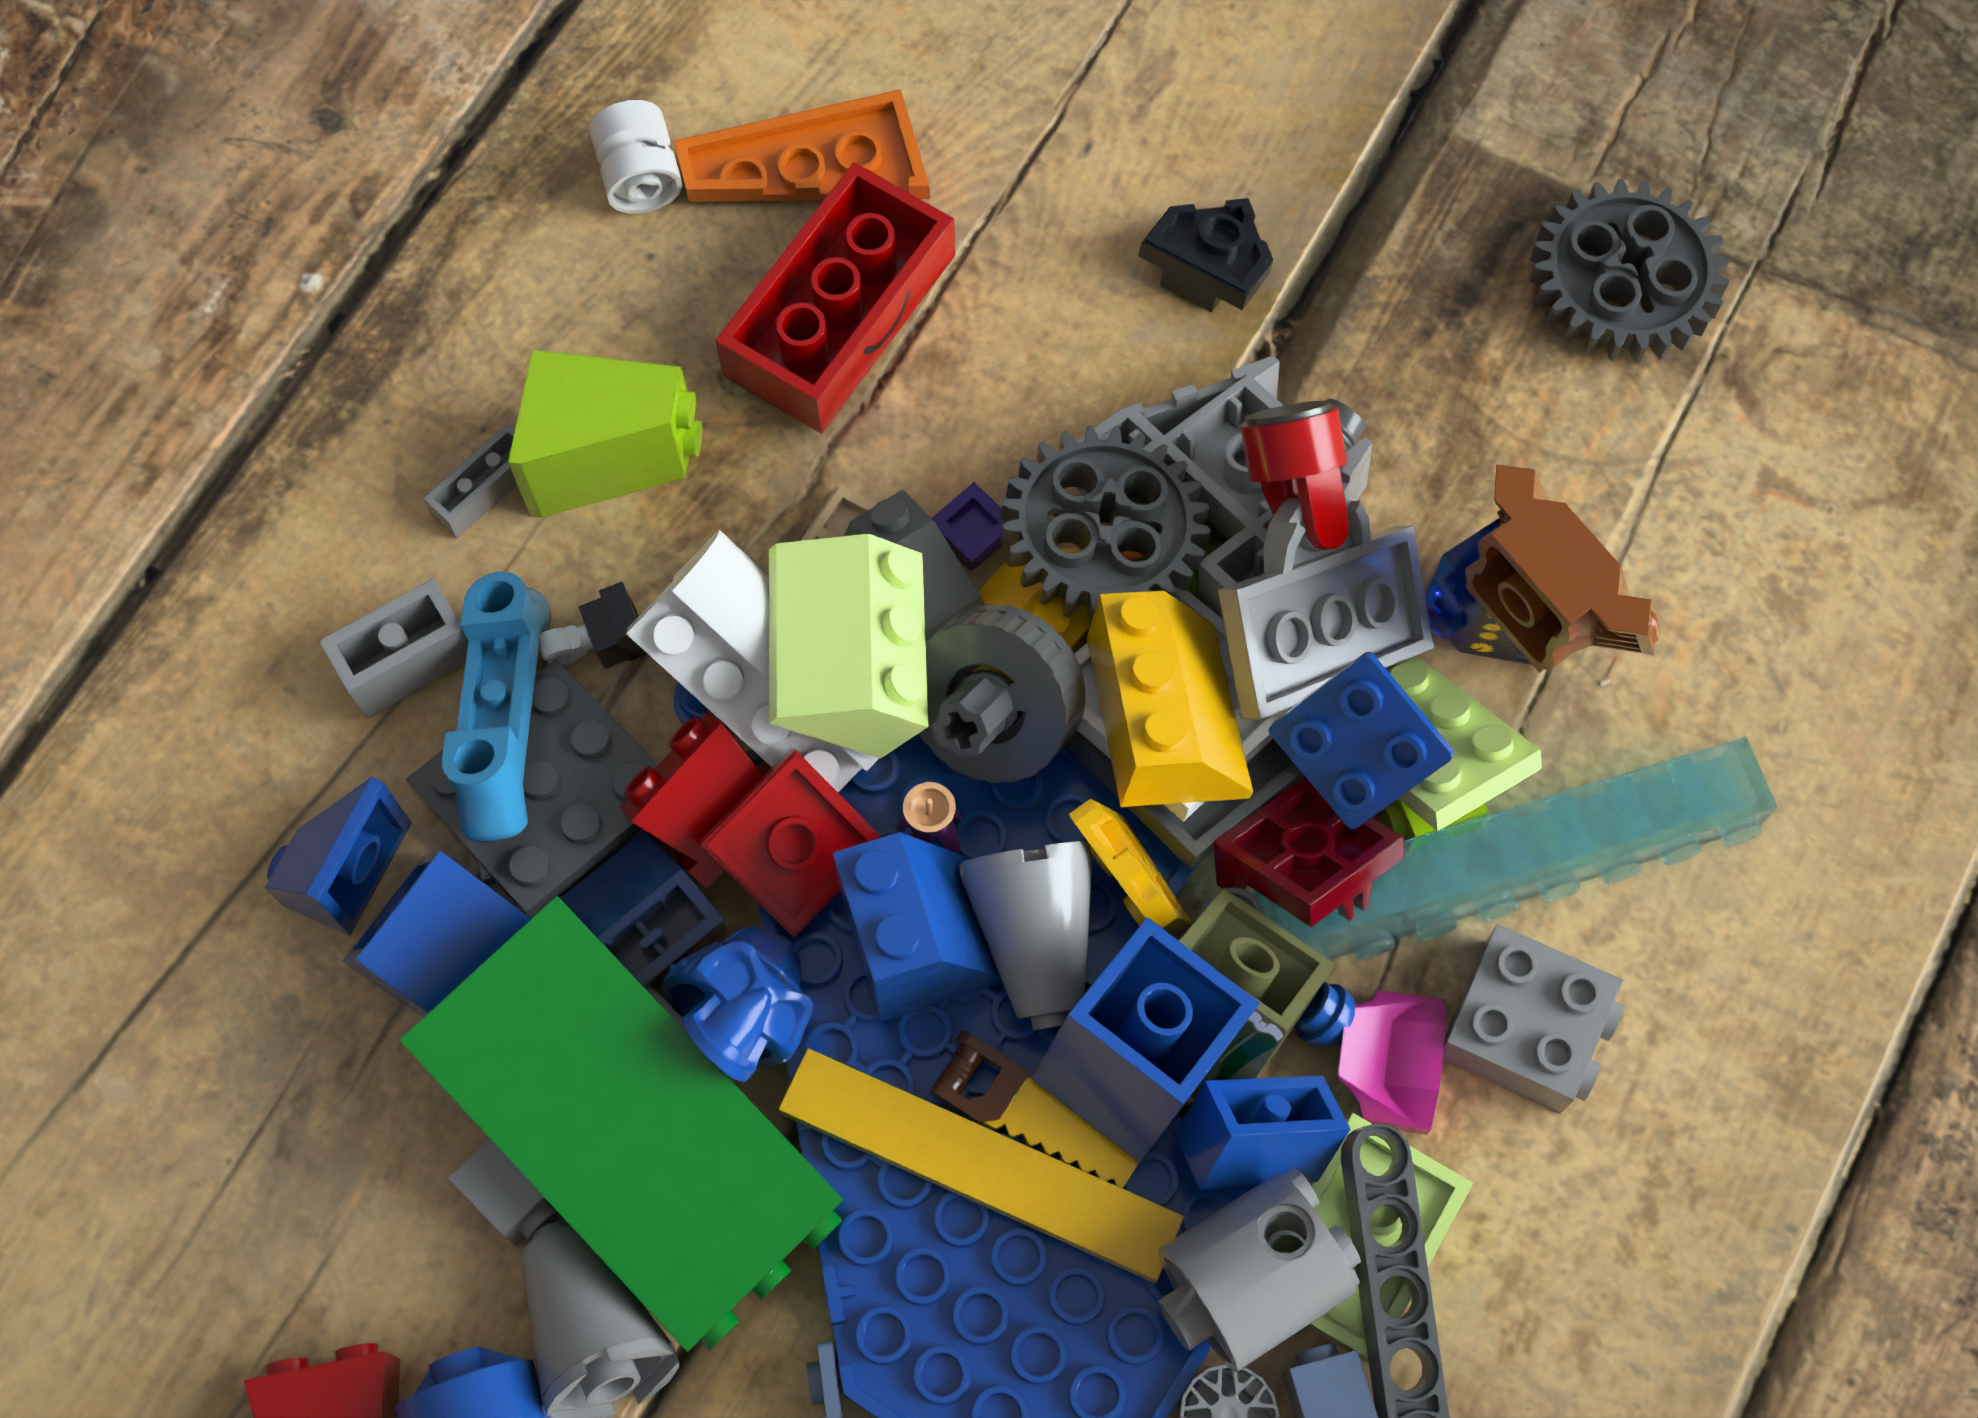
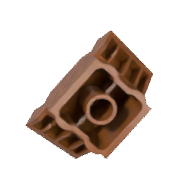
(1553, 579)

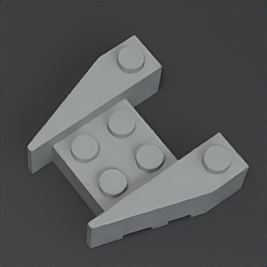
(1207, 435)

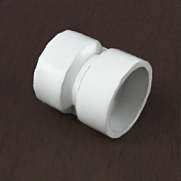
(635, 157)

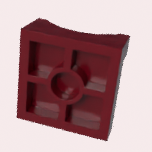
(1306, 856)

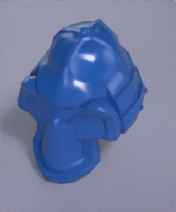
(741, 1000)

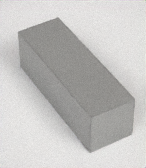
(474, 484)

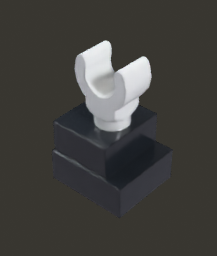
(603, 630)

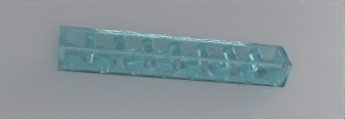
(1550, 849)

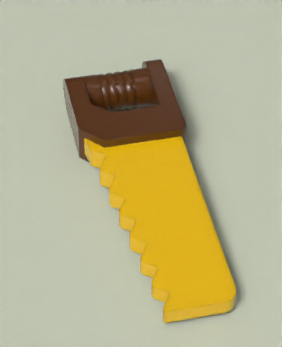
(1027, 1111)

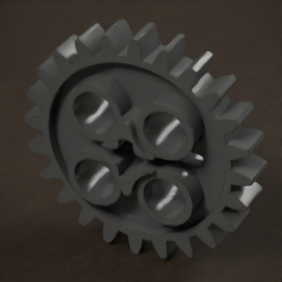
(1629, 270)
(1109, 475)

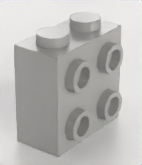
(1533, 1020)

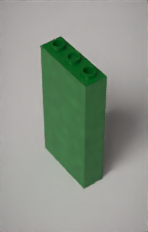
(625, 1125)

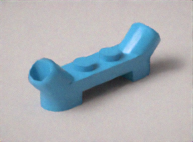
(492, 732)

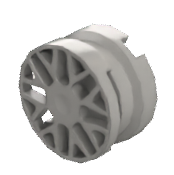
(1228, 1394)

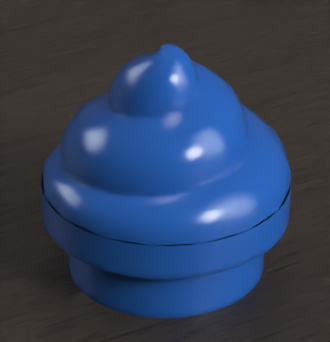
(1326, 1017)

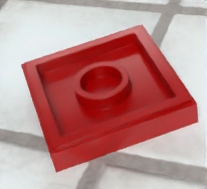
(784, 840)

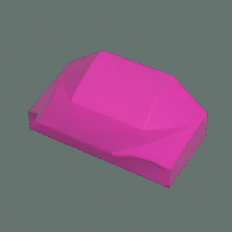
(1395, 1059)

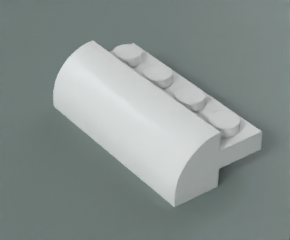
(715, 642)

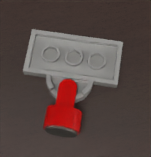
(1325, 579)

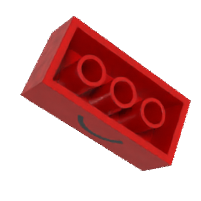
(836, 297)

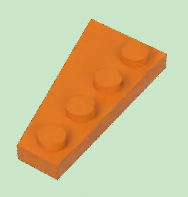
(804, 153)

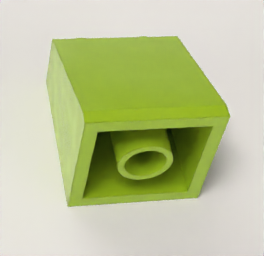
(599, 430)

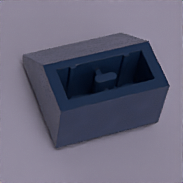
(645, 910)

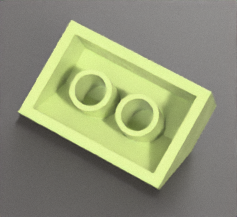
(848, 642)

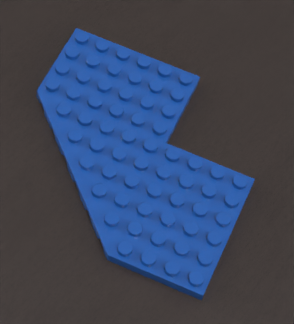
(930, 1292)

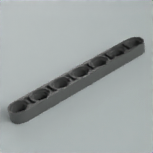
(1379, 1263)

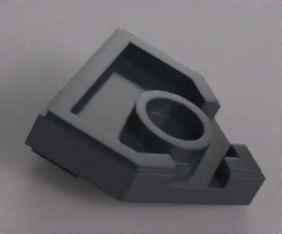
(1209, 253)

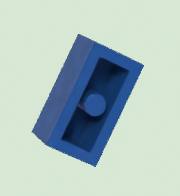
(1261, 1127)

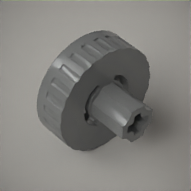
(977, 724)

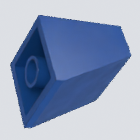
(912, 924)
(433, 933)
(1143, 1039)

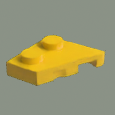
(1125, 858)

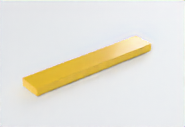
(980, 1165)

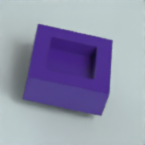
(971, 526)

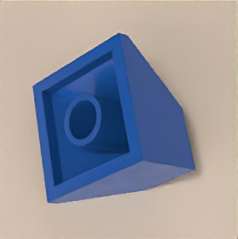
(340, 857)

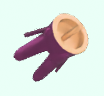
(930, 814)

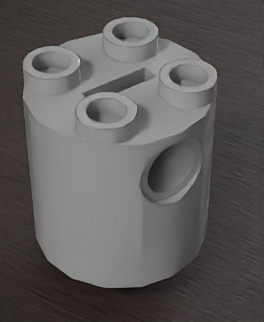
(1257, 1271)

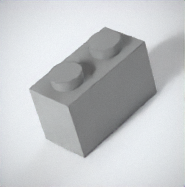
(397, 648)

